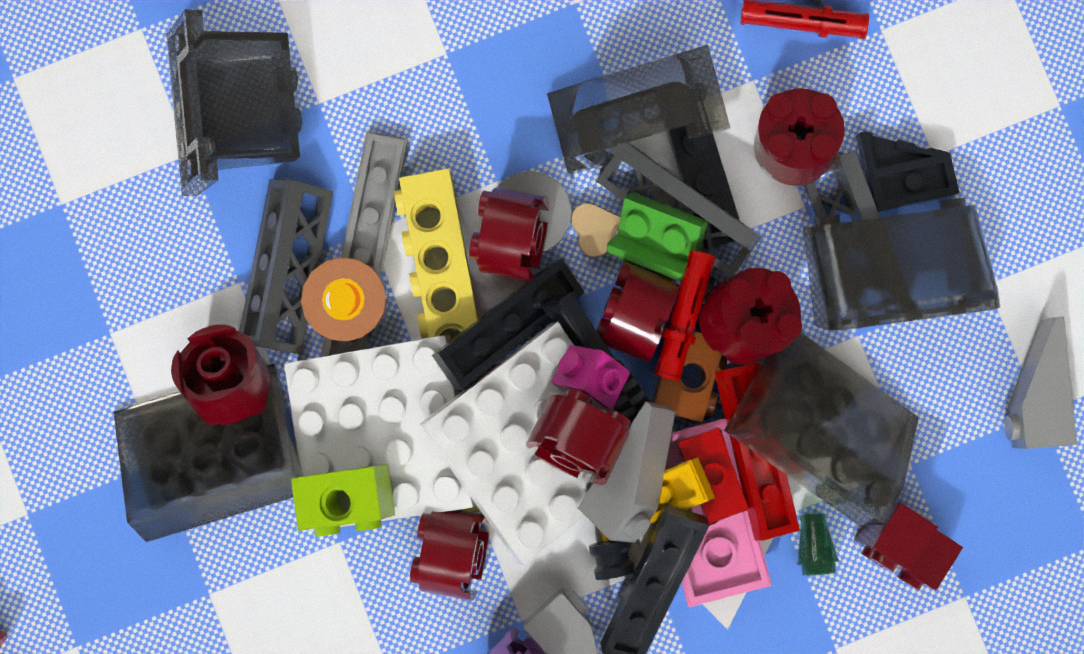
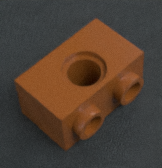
(698, 401)

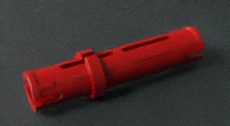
(848, 23)
(684, 315)

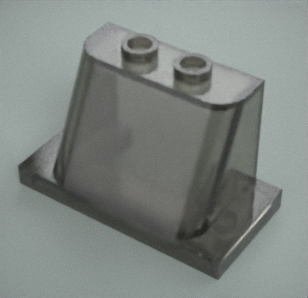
(230, 100)
(638, 105)

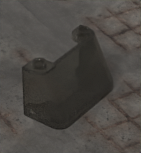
(899, 267)

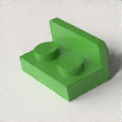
(656, 236)

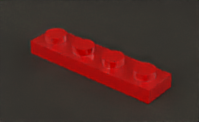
(762, 484)

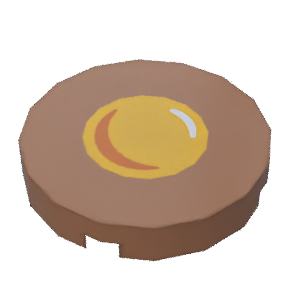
(343, 299)

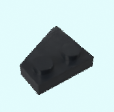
(903, 173)

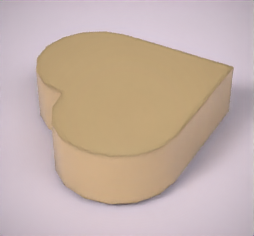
(595, 228)

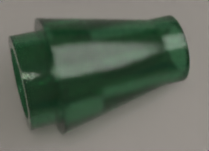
(816, 547)

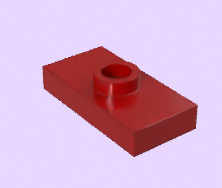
(719, 472)

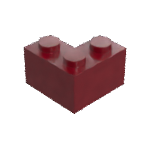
(910, 545)

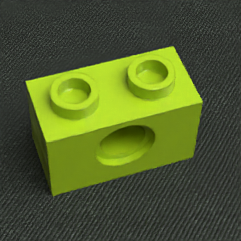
(318, 495)

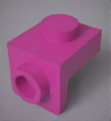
(591, 373)

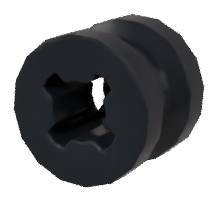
(612, 559)

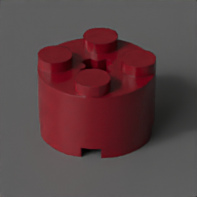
(804, 114)
(510, 233)
(637, 311)
(751, 315)
(221, 375)
(579, 436)
(450, 553)

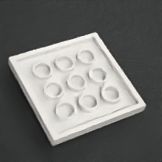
(368, 412)
(485, 441)

